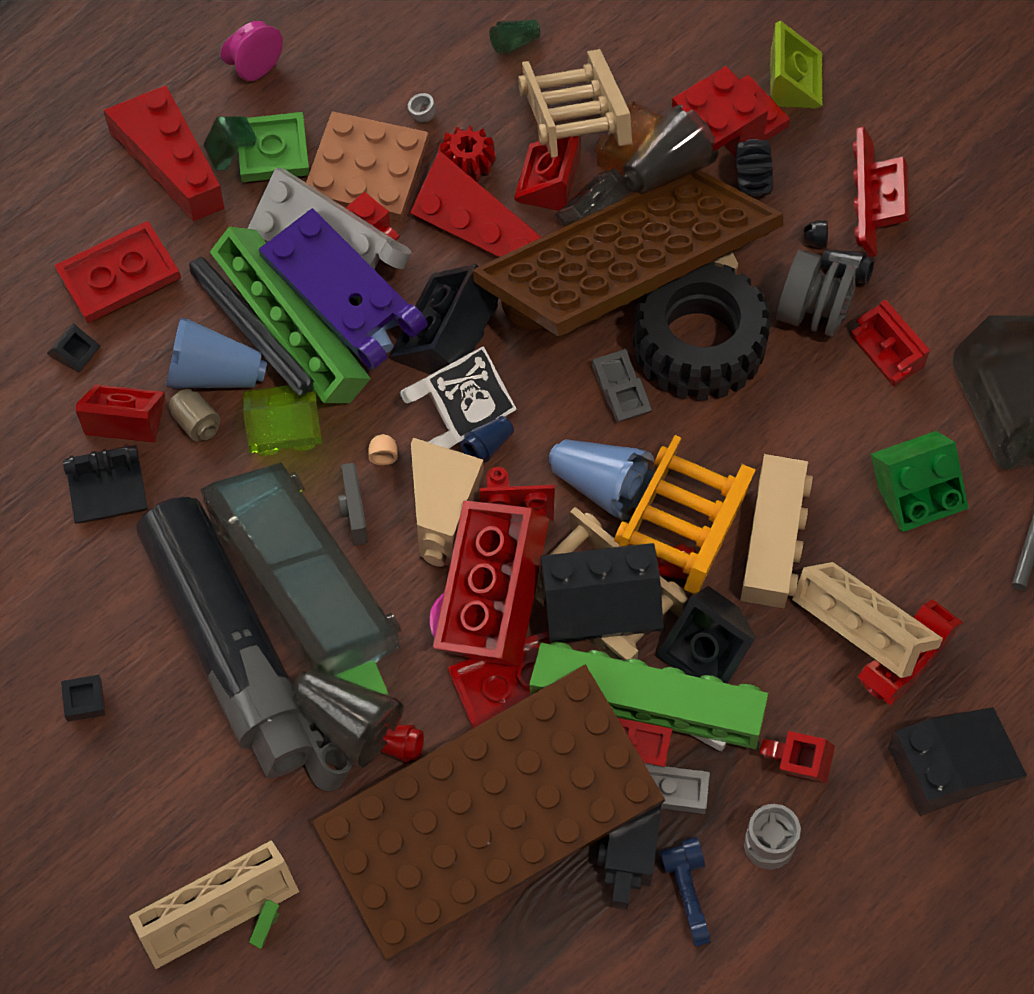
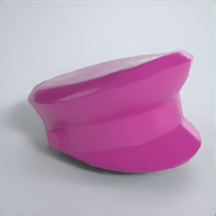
(253, 50)

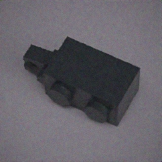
(630, 856)

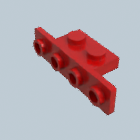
(881, 192)

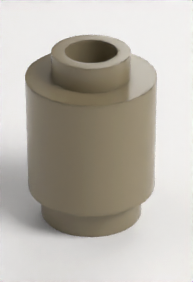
(194, 415)

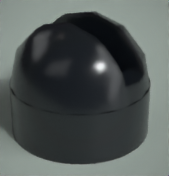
(816, 233)

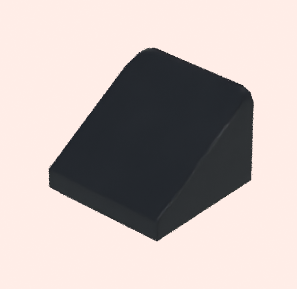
(73, 348)

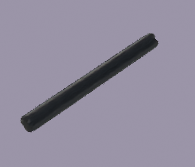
(252, 326)

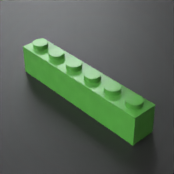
(295, 325)
(661, 696)

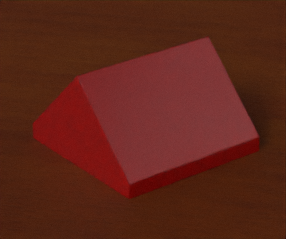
(549, 180)
(121, 412)

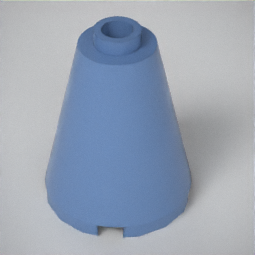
(212, 360)
(604, 473)

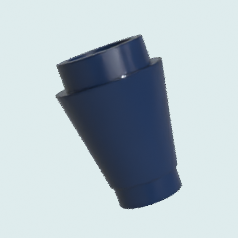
(487, 439)

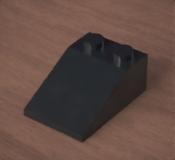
(954, 758)

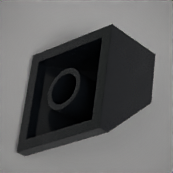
(708, 637)

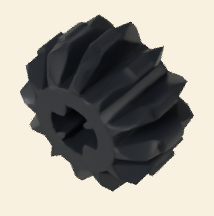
(754, 167)

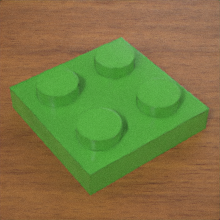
(279, 145)

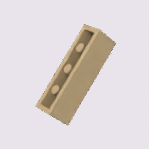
(774, 531)

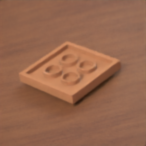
(368, 158)

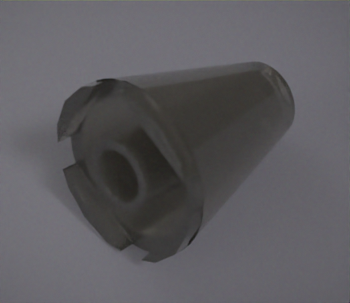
(671, 151)
(348, 713)

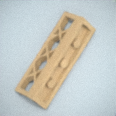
(864, 617)
(215, 906)

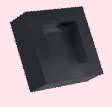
(83, 698)

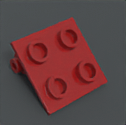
(535, 497)

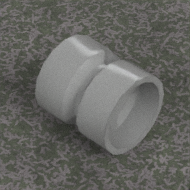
(772, 836)

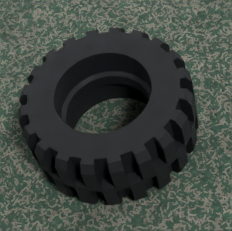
(702, 369)

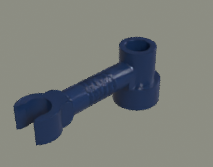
(682, 861)

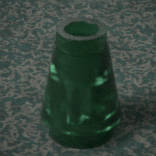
(513, 34)

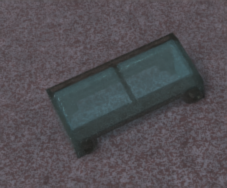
(300, 569)

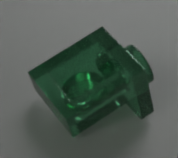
(226, 137)

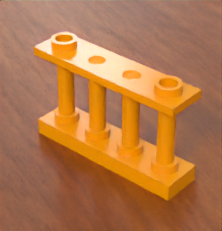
(708, 538)

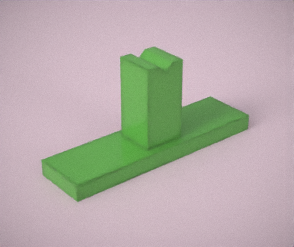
(266, 919)

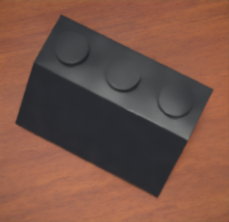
(455, 319)
(601, 593)

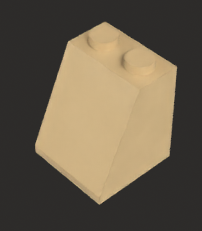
(440, 486)

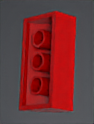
(491, 582)

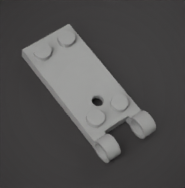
(290, 197)

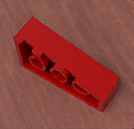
(164, 144)

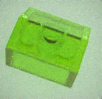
(281, 420)

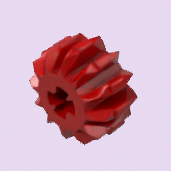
(470, 151)

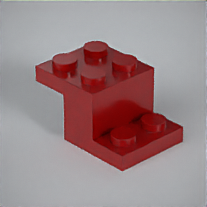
(733, 109)

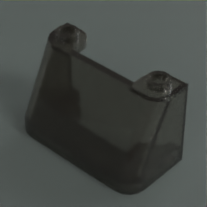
(998, 382)

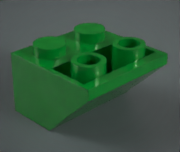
(920, 480)

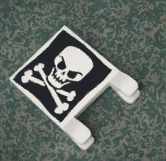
(465, 395)

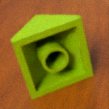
(794, 70)

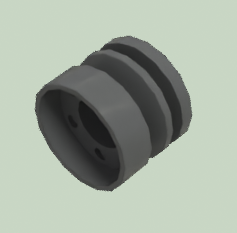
(816, 293)

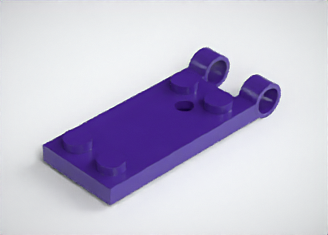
(329, 273)

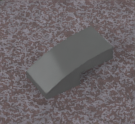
(621, 386)

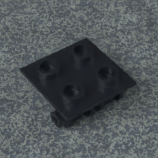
(105, 483)

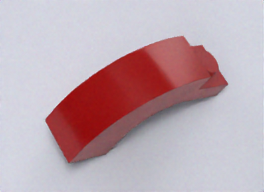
(889, 686)

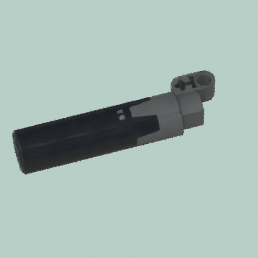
(234, 644)

